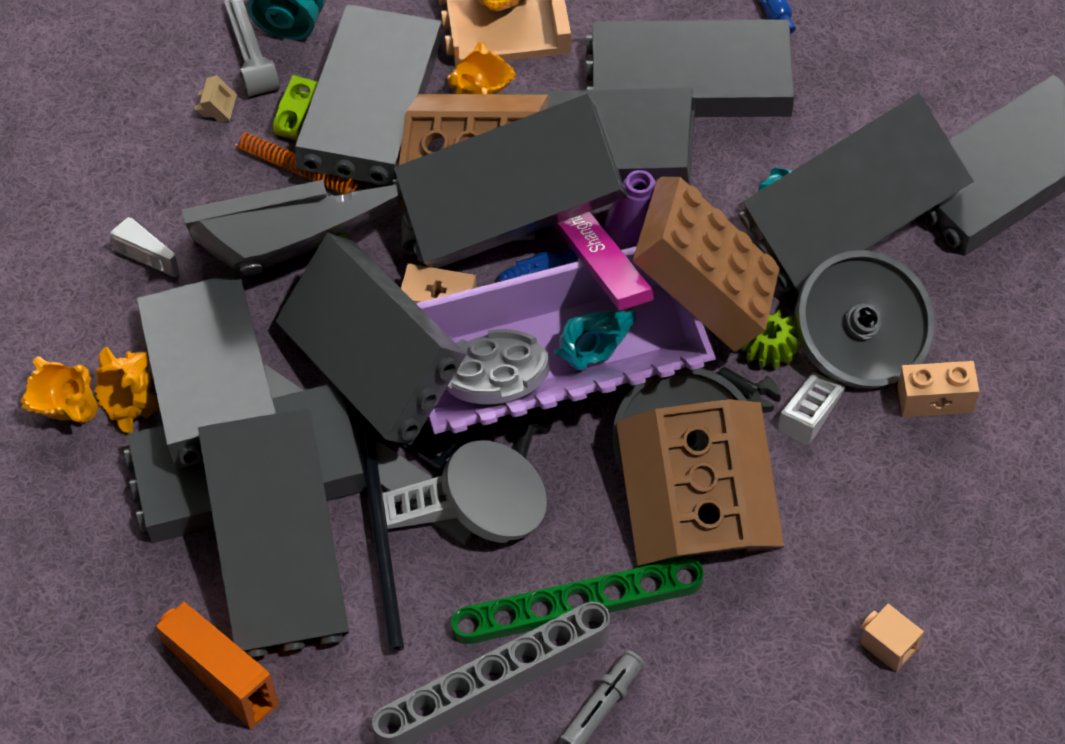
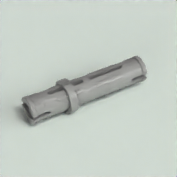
(628, 668)

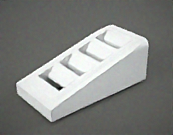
(137, 243)
(800, 425)
(436, 512)

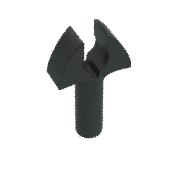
(754, 390)
(526, 431)

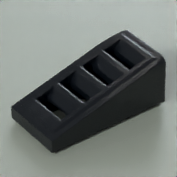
(429, 457)

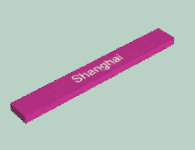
(605, 261)

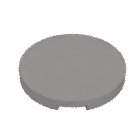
(499, 367)
(494, 491)

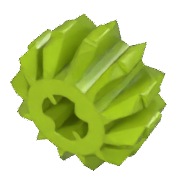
(774, 344)

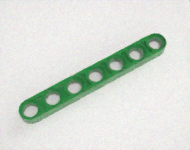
(592, 588)

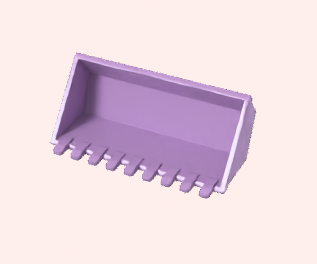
(540, 305)

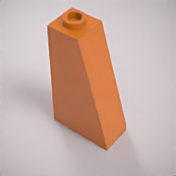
(219, 664)

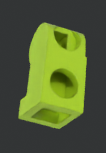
(294, 108)

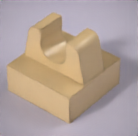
(216, 100)

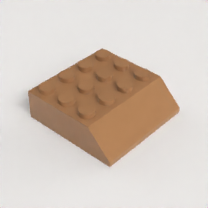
(706, 263)

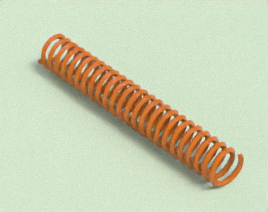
(290, 164)

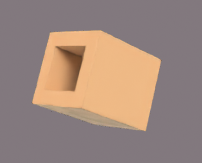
(891, 637)

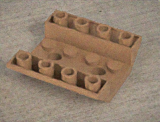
(460, 118)
(671, 481)

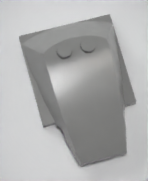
(281, 223)

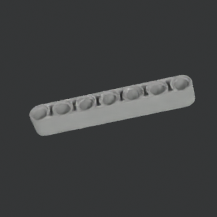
(501, 661)

